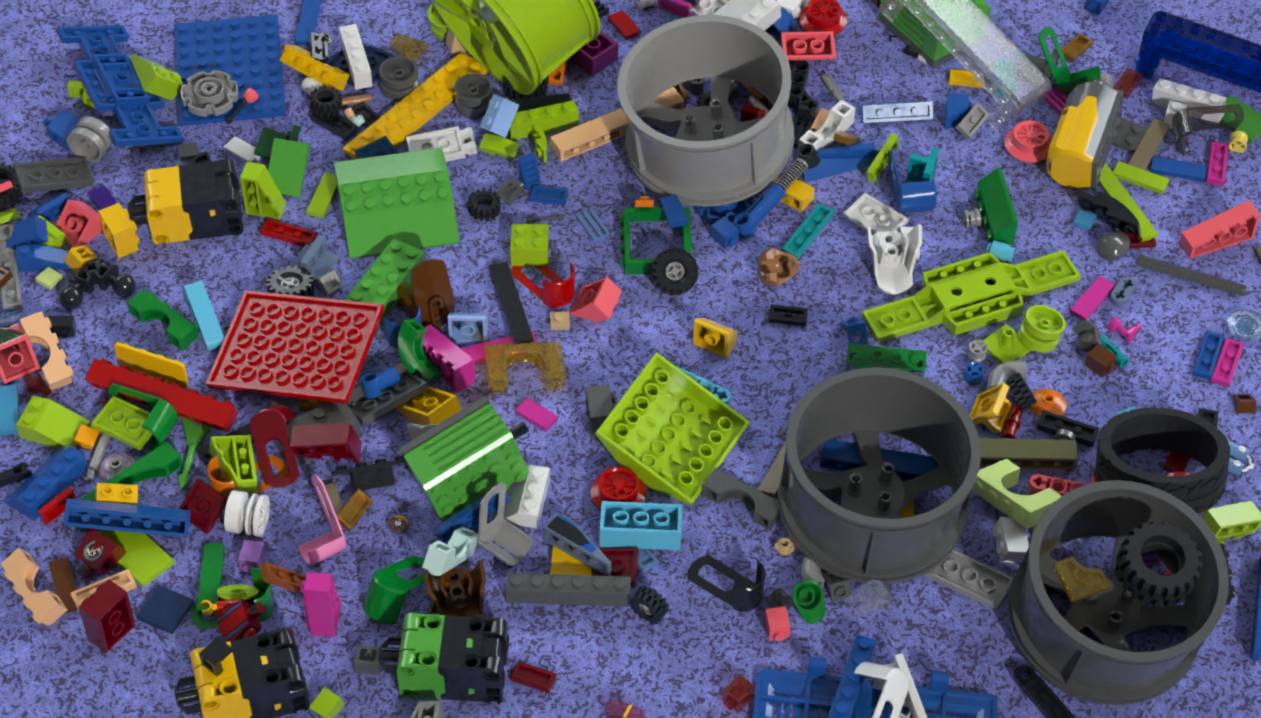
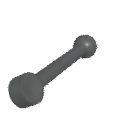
(529, 219)

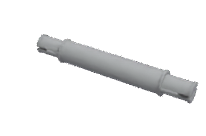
(97, 457)

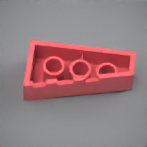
(1221, 230)

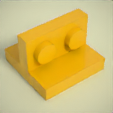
(991, 408)

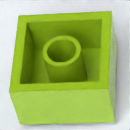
(529, 244)

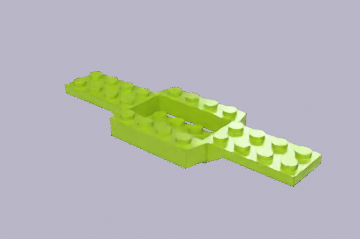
(933, 303)

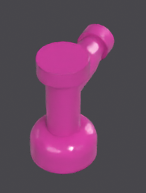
(1129, 334)

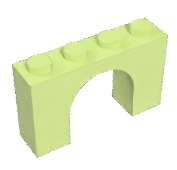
(1025, 509)

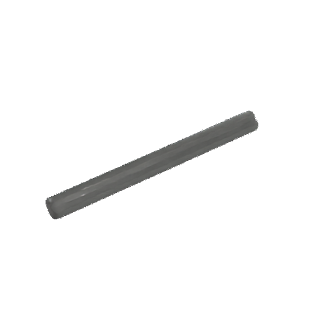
(1192, 275)

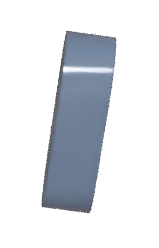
(1126, 293)

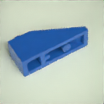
(39, 257)

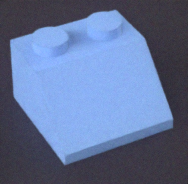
(499, 115)
(468, 327)

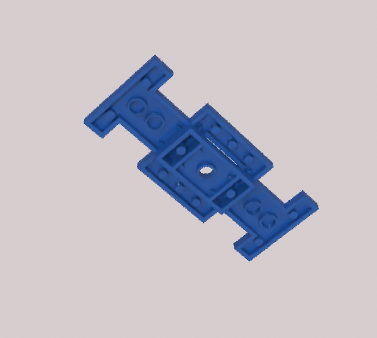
(125, 95)

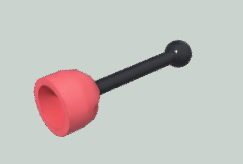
(249, 96)

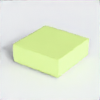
(49, 278)

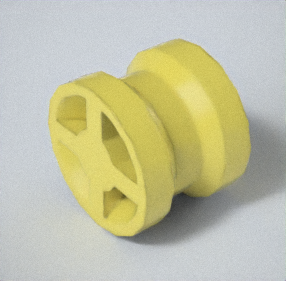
(1238, 141)

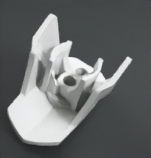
(894, 270)

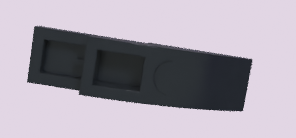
(1116, 213)

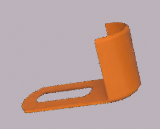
(226, 487)

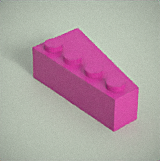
(449, 358)
(321, 603)

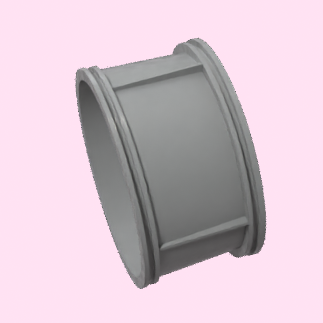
(713, 154)

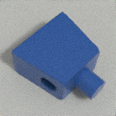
(61, 127)

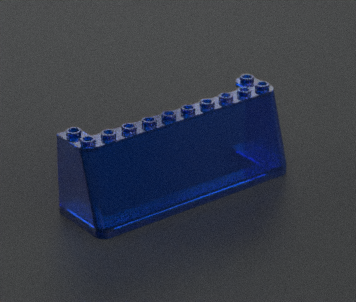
(1199, 49)

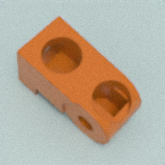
(558, 75)

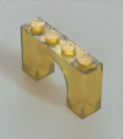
(545, 356)

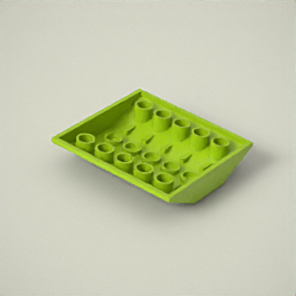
(671, 430)

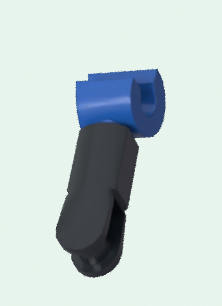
(13, 475)

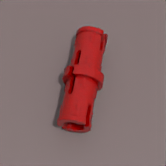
(1012, 422)

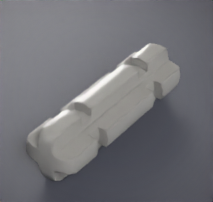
(832, 87)

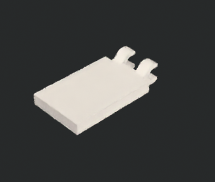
(448, 139)

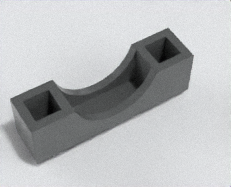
(722, 487)

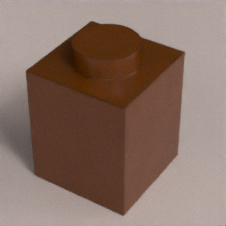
(1101, 360)

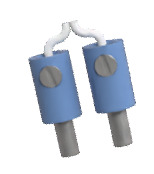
(1239, 454)

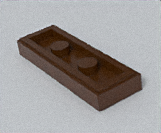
(64, 582)

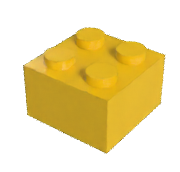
(119, 230)

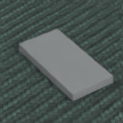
(972, 579)

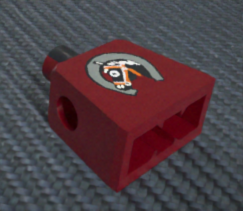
(98, 553)

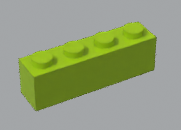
(550, 118)

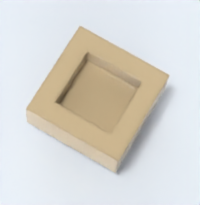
(560, 320)

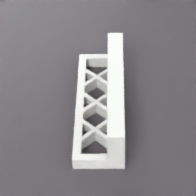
(912, 699)

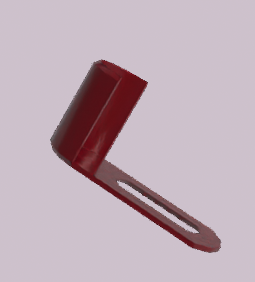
(268, 426)

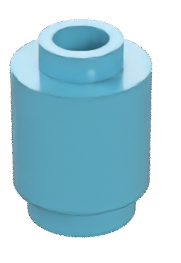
(1001, 251)

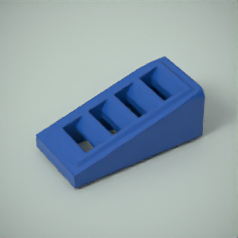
(529, 173)

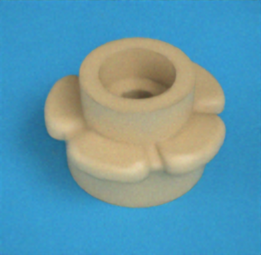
(784, 550)

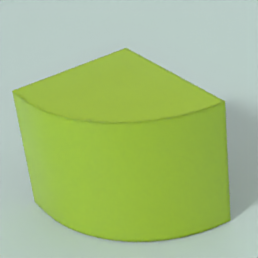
(327, 704)

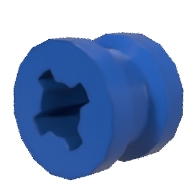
(973, 368)

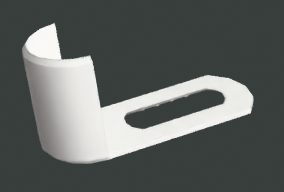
(891, 682)

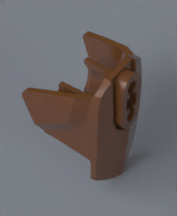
(429, 291)
(469, 586)

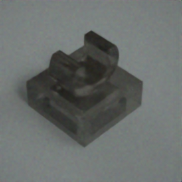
(779, 598)

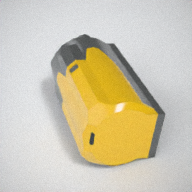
(1084, 135)

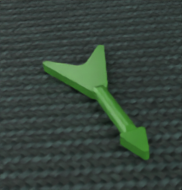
(194, 435)

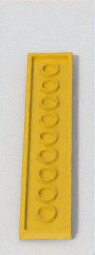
(417, 106)

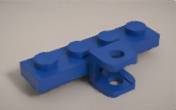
(467, 517)

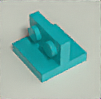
(922, 167)

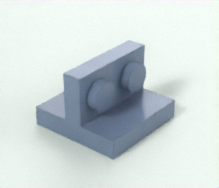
(316, 259)

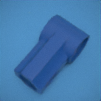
(374, 383)

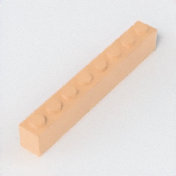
(602, 129)

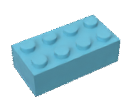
(640, 525)

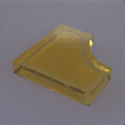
(409, 47)
(1080, 581)

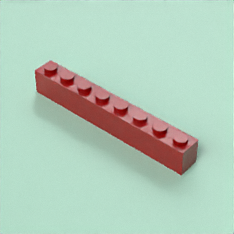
(187, 403)

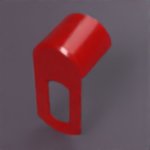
(554, 293)

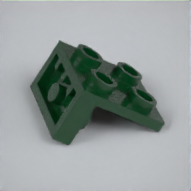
(266, 139)

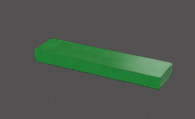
(211, 575)

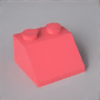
(79, 223)
(596, 300)

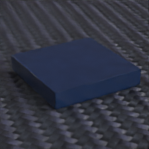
(165, 609)

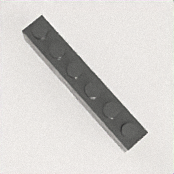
(568, 589)

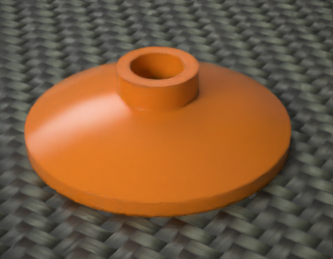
(1057, 404)

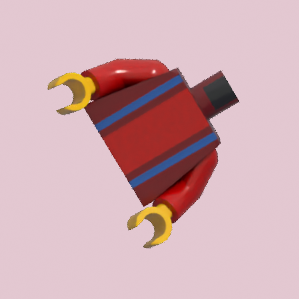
(235, 617)

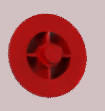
(823, 17)
(618, 485)

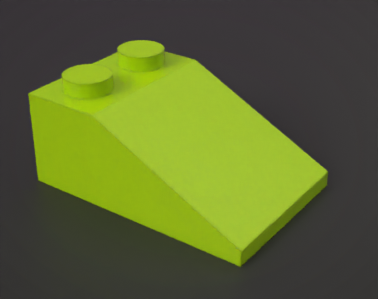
(157, 78)
(49, 423)

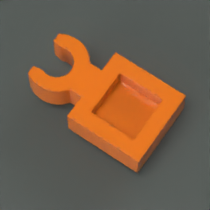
(644, 202)

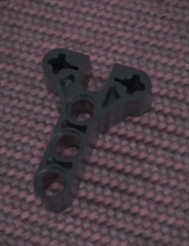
(799, 97)

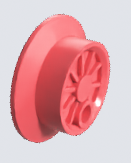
(1028, 142)

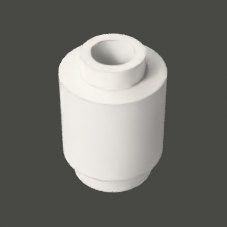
(310, 84)

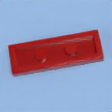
(288, 233)

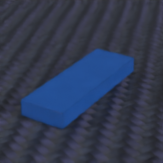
(1178, 169)
(1207, 355)

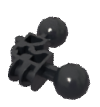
(95, 273)

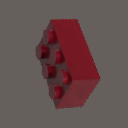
(107, 615)

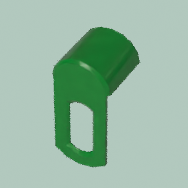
(1063, 78)
(161, 417)
(389, 590)
(264, 597)

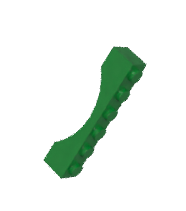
(158, 463)

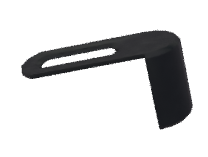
(744, 594)

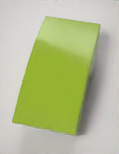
(540, 142)
(499, 145)

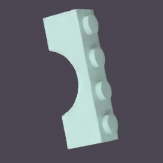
(444, 557)

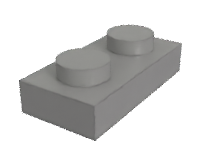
(972, 120)

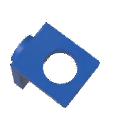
(853, 325)

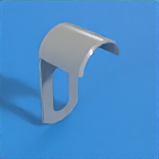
(501, 531)

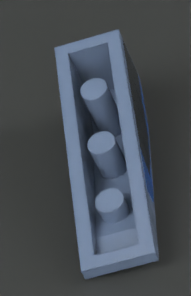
(570, 538)

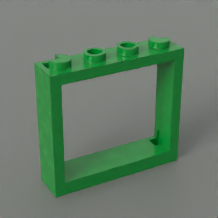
(644, 266)
(885, 357)

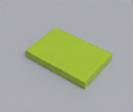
(123, 422)

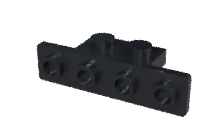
(371, 475)

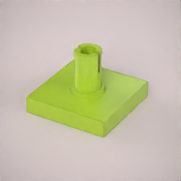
(1005, 345)

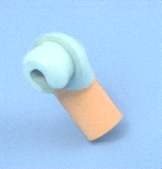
(352, 117)

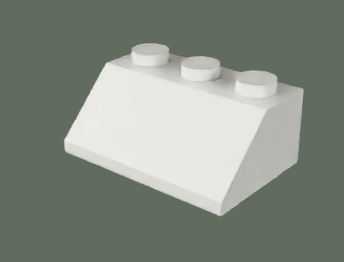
(528, 498)

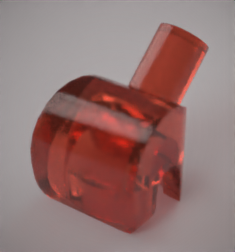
(36, 385)

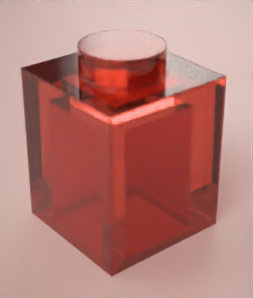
(738, 694)

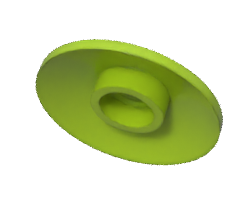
(237, 591)

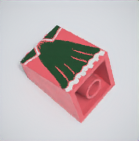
(15, 353)

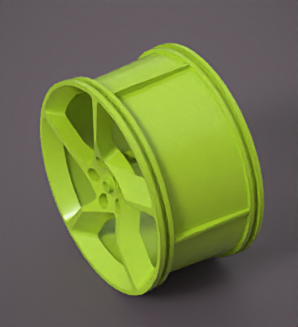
(521, 36)

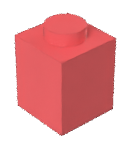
(777, 623)

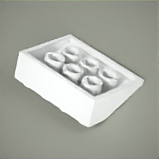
(758, 12)

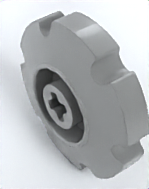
(209, 93)

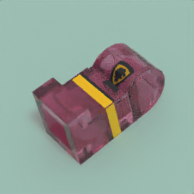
(619, 709)

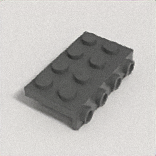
(368, 410)

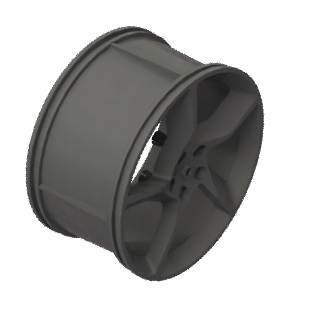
(866, 532)
(1112, 671)

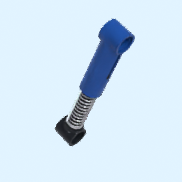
(747, 221)

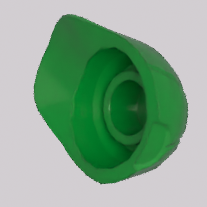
(809, 600)

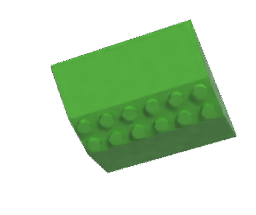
(396, 198)

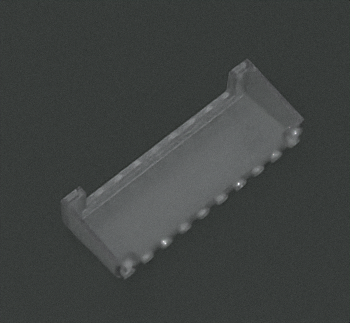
(983, 52)

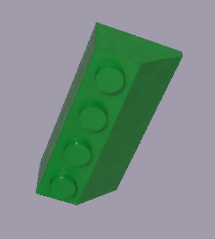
(996, 208)

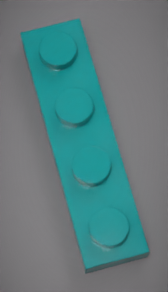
(808, 230)

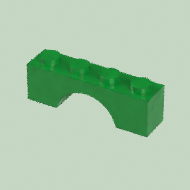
(147, 307)

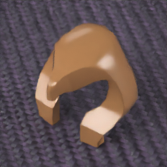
(776, 267)

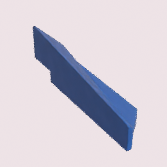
(841, 160)

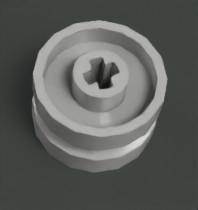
(89, 139)

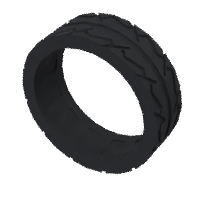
(1172, 431)

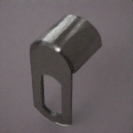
(1189, 120)

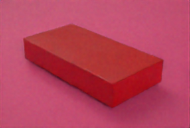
(624, 25)
(55, 506)

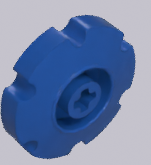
(730, 211)

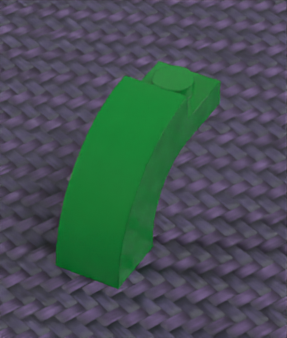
(411, 350)

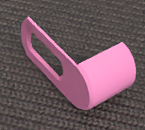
(329, 543)

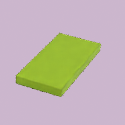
(142, 557)

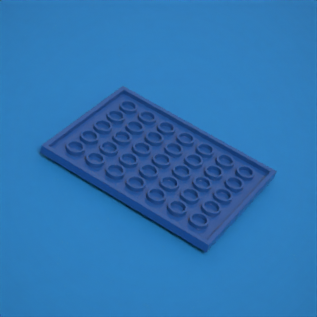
(243, 49)

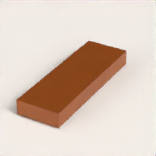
(282, 577)

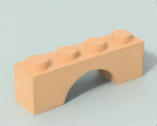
(55, 370)
(21, 570)

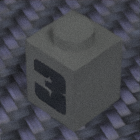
(367, 660)

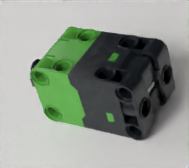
(449, 657)

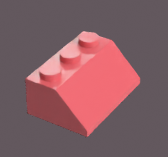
(808, 45)

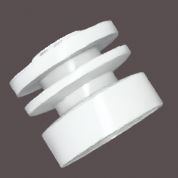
(246, 513)

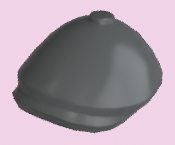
(1113, 245)

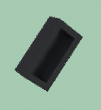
(63, 326)

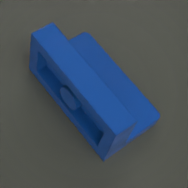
(51, 208)

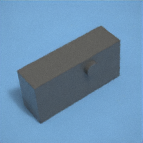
(326, 413)

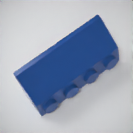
(48, 481)

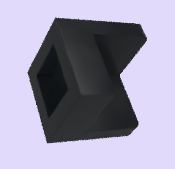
(214, 654)

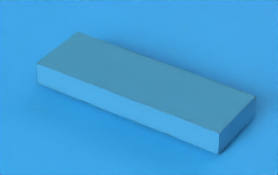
(9, 409)

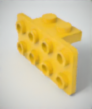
(151, 364)

